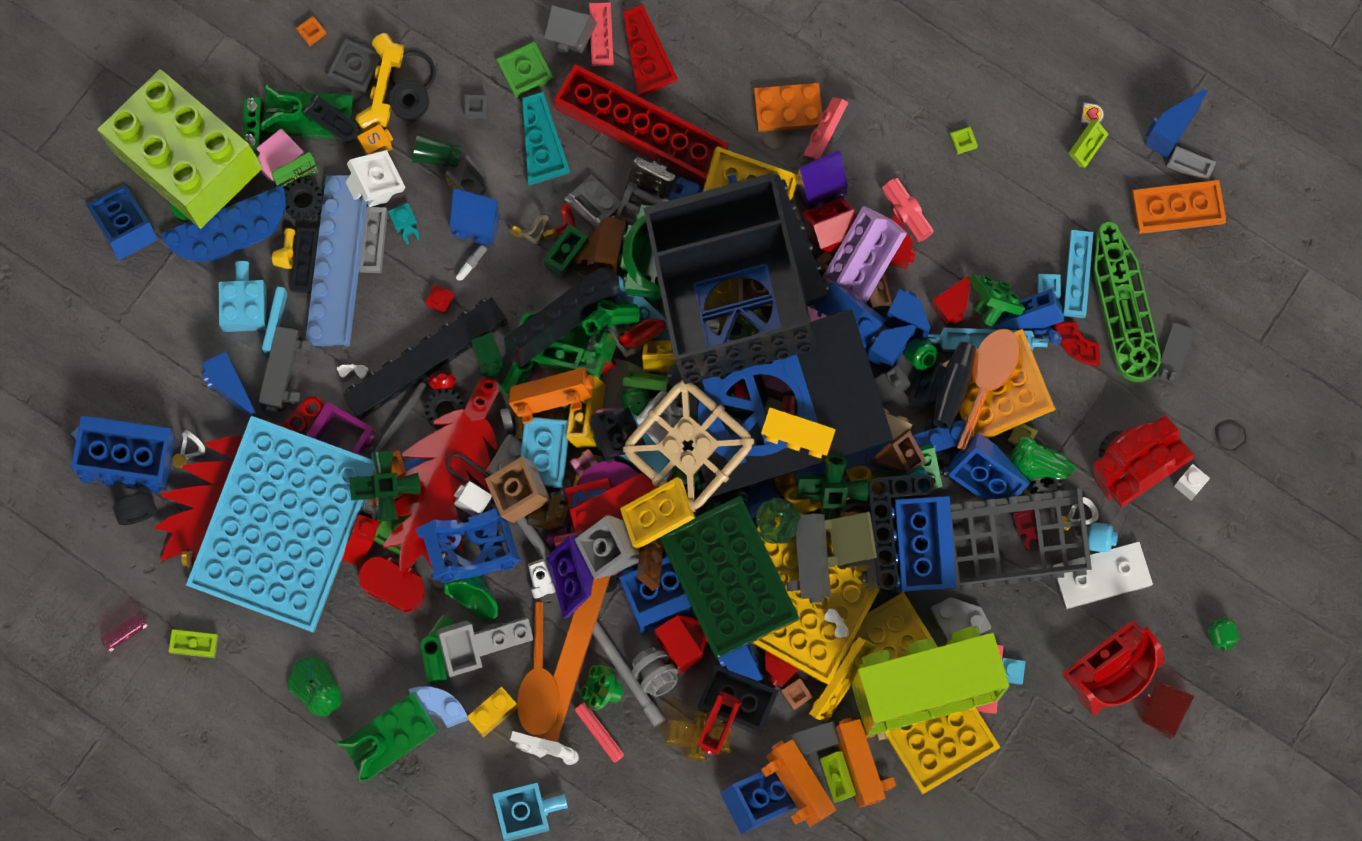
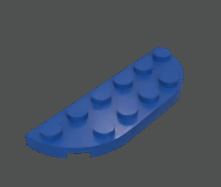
(230, 228)

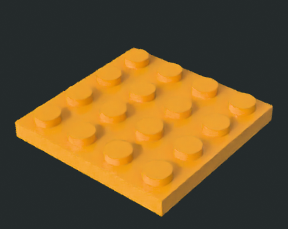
(1013, 403)

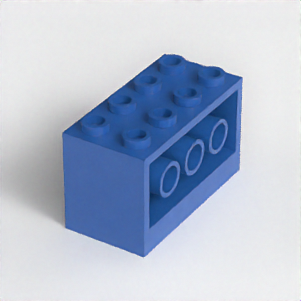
(119, 440)
(935, 542)
(662, 606)

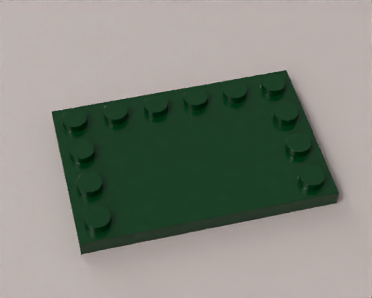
(729, 577)

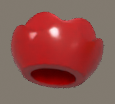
(442, 381)

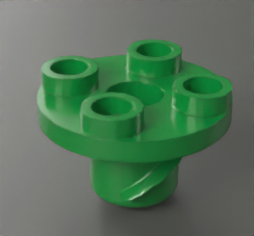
(601, 688)

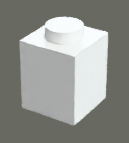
(1191, 482)
(471, 498)

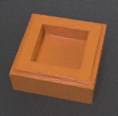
(311, 31)

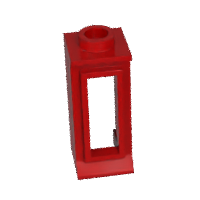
(709, 744)

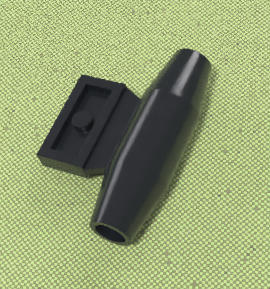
(945, 385)

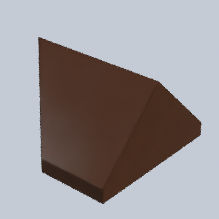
(901, 454)

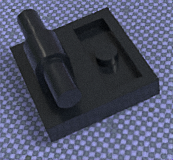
(612, 430)

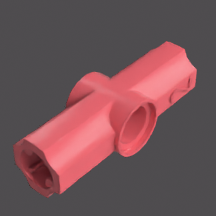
(907, 210)

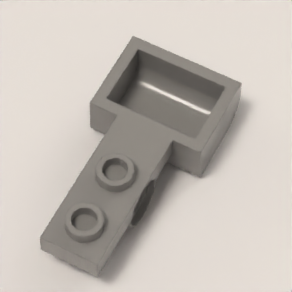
(463, 646)

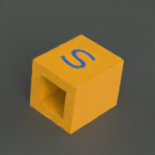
(375, 140)

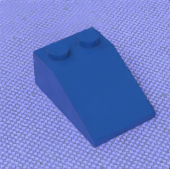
(1168, 129)
(474, 217)
(122, 222)
(841, 300)
(222, 376)
(986, 470)
(757, 801)

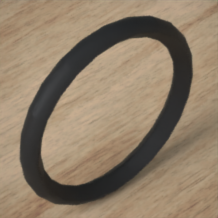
(428, 59)

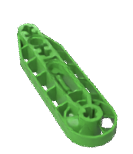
(1122, 291)

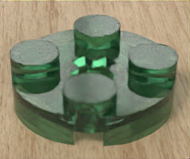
(788, 524)

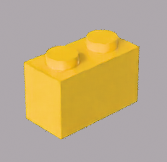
(492, 712)

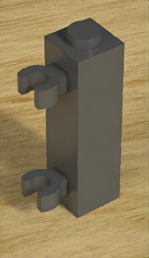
(279, 370)
(891, 384)
(812, 559)

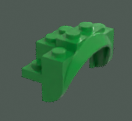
(639, 262)
(576, 351)

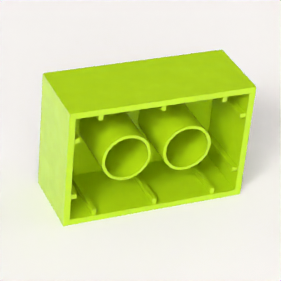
(180, 148)
(929, 681)

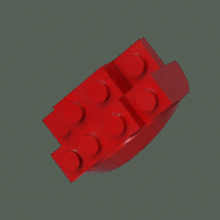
(1142, 457)
(1113, 670)

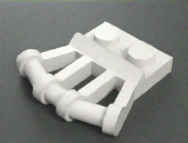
(541, 747)

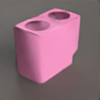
(277, 152)

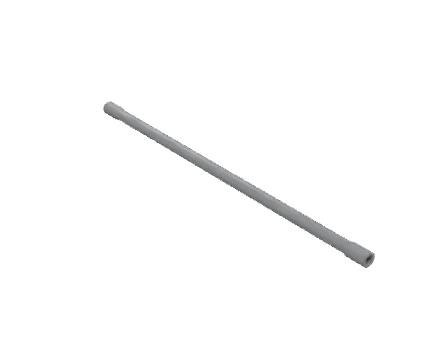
(648, 706)

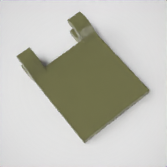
(851, 539)

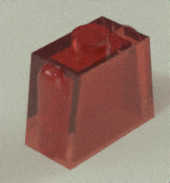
(1165, 709)

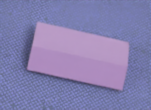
(865, 253)

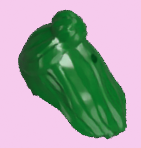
(1040, 461)
(474, 596)
(314, 686)

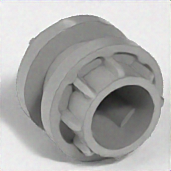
(653, 669)

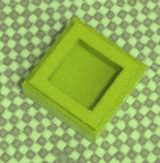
(963, 140)

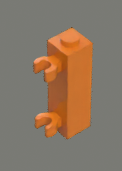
(551, 393)
(861, 763)
(799, 782)

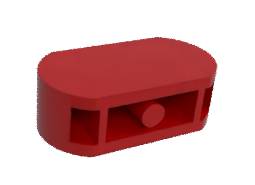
(384, 582)

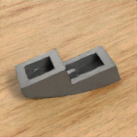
(816, 738)

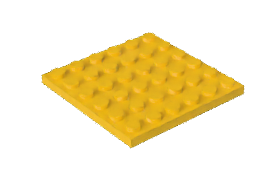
(812, 641)

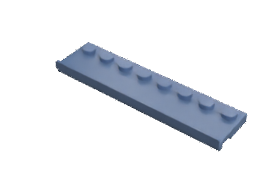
(336, 265)

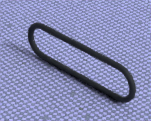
(468, 461)

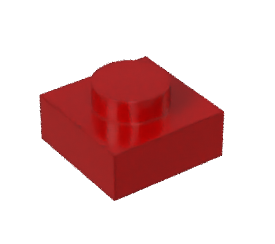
(439, 299)

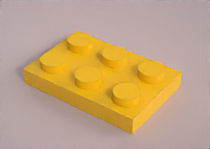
(657, 513)

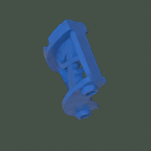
(436, 542)

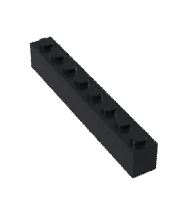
(424, 359)

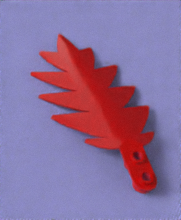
(437, 484)
(191, 525)

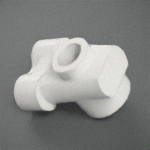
(541, 584)

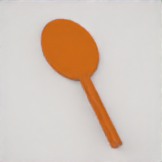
(992, 368)
(538, 691)

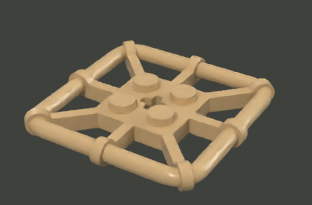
(688, 430)

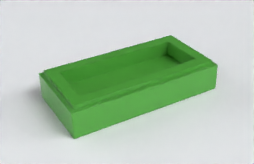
(646, 381)

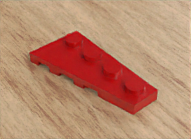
(648, 58)
(610, 502)

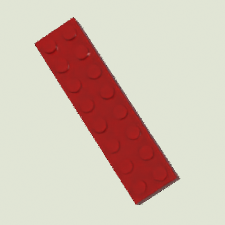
(637, 124)

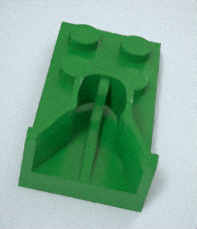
(284, 112)
(389, 737)

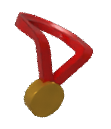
(553, 233)

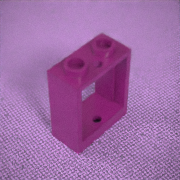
(327, 415)

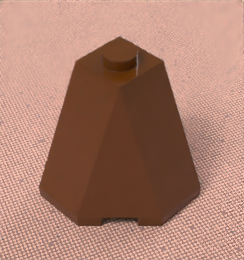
(602, 246)

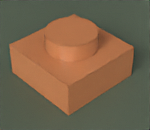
(796, 694)

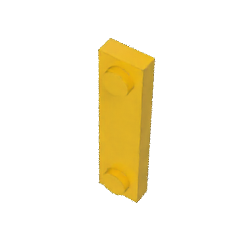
(842, 680)

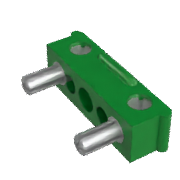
(253, 107)

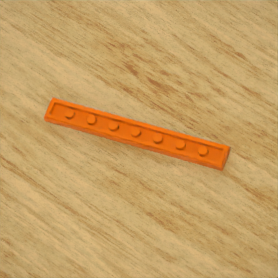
(575, 651)

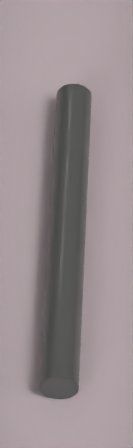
(402, 414)

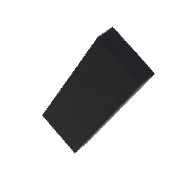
(304, 259)

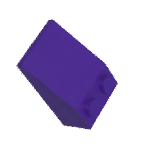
(822, 181)
(570, 576)

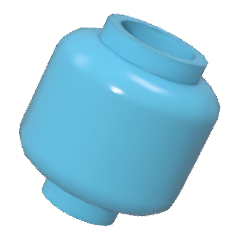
(1101, 537)

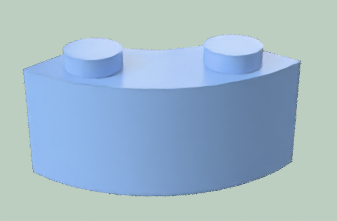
(441, 704)

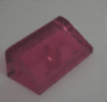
(123, 632)

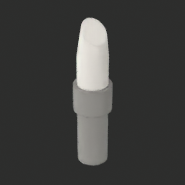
(471, 262)

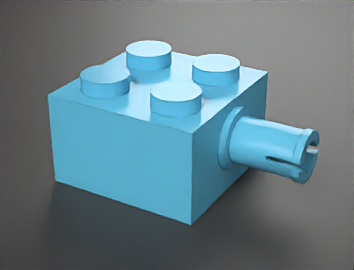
(242, 302)
(524, 811)

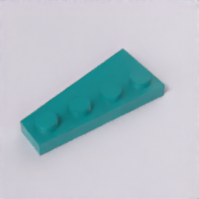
(543, 147)

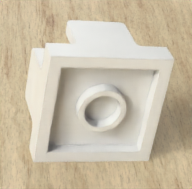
(374, 178)

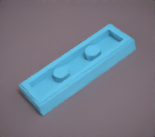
(275, 318)

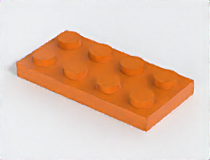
(1178, 207)

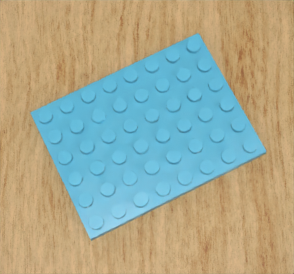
(280, 524)

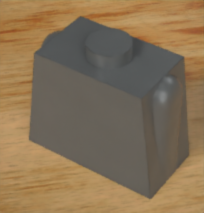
(569, 30)

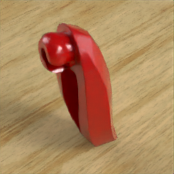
(642, 332)

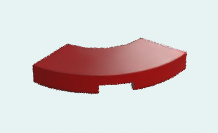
(1076, 345)

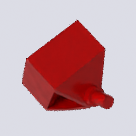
(829, 224)
(682, 641)

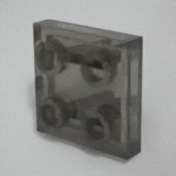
(652, 177)

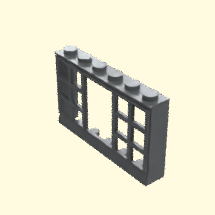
(1016, 504)

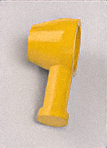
(285, 256)

